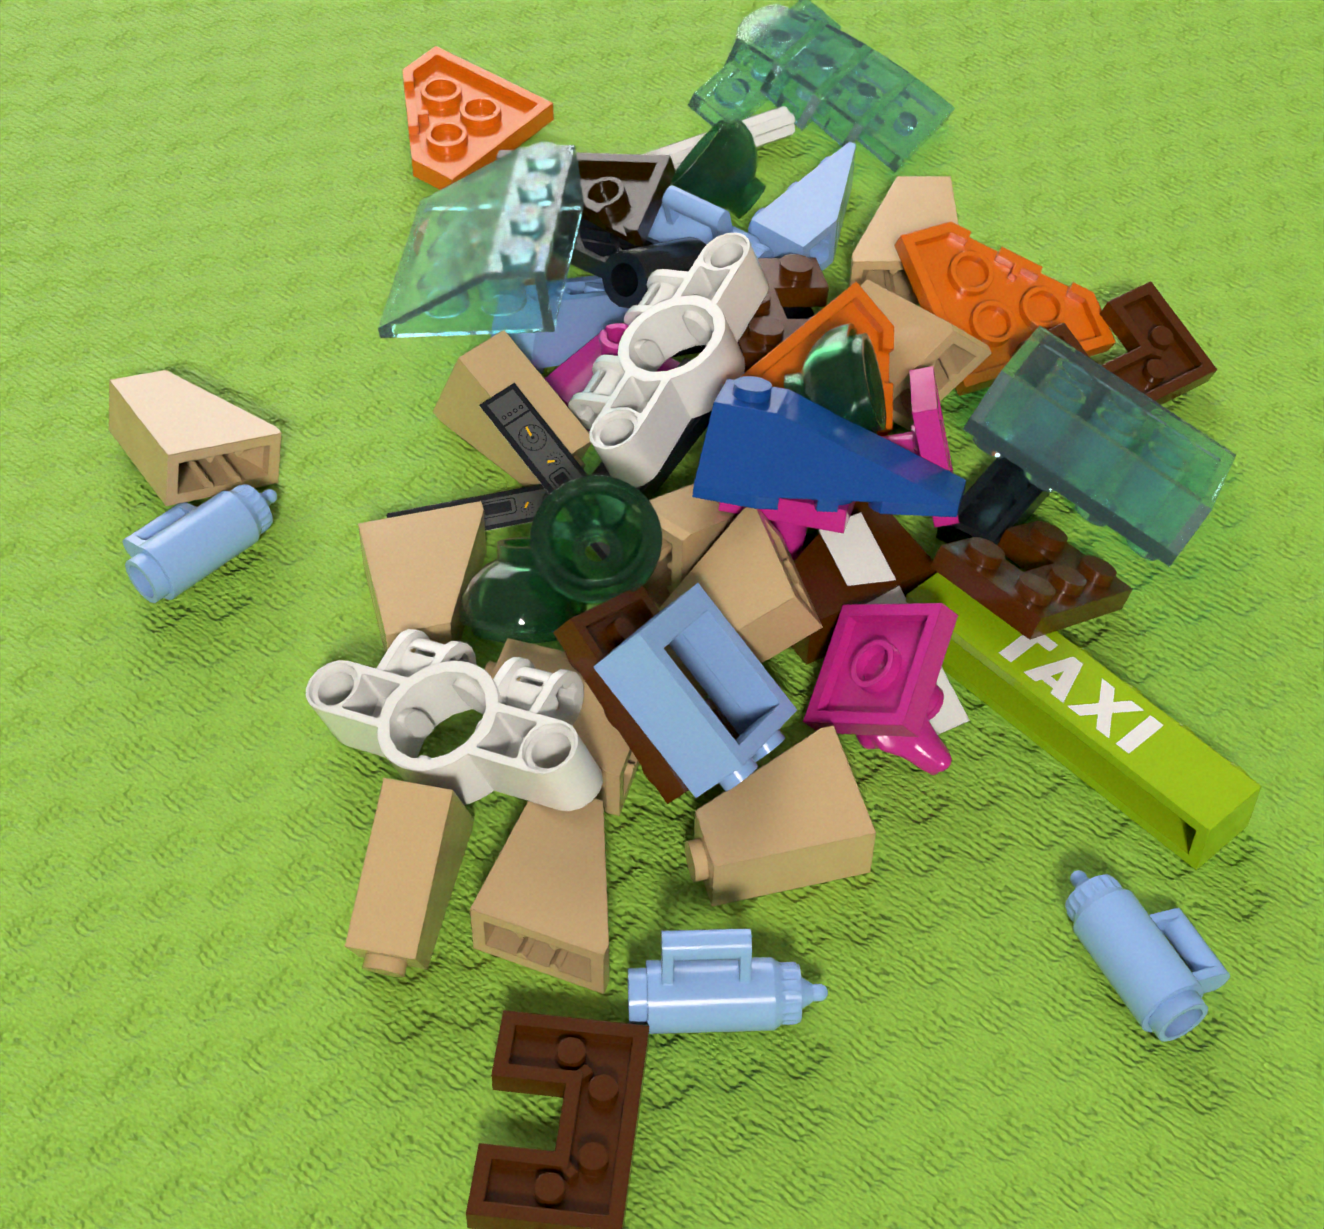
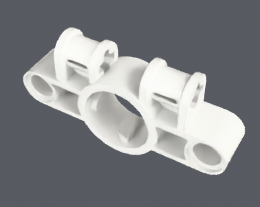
(643, 412)
(516, 747)

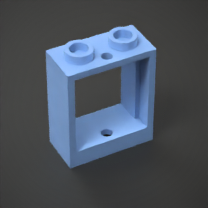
(673, 710)

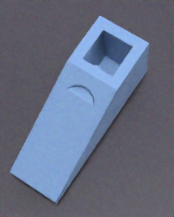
(810, 211)

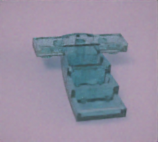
(824, 77)

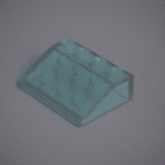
(490, 249)
(1101, 446)

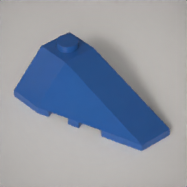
(782, 445)

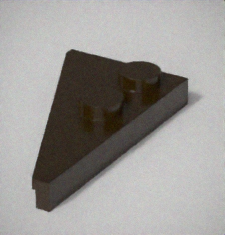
(622, 191)

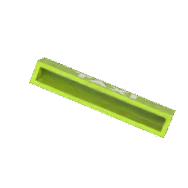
(1098, 728)

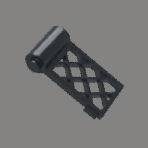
(627, 266)

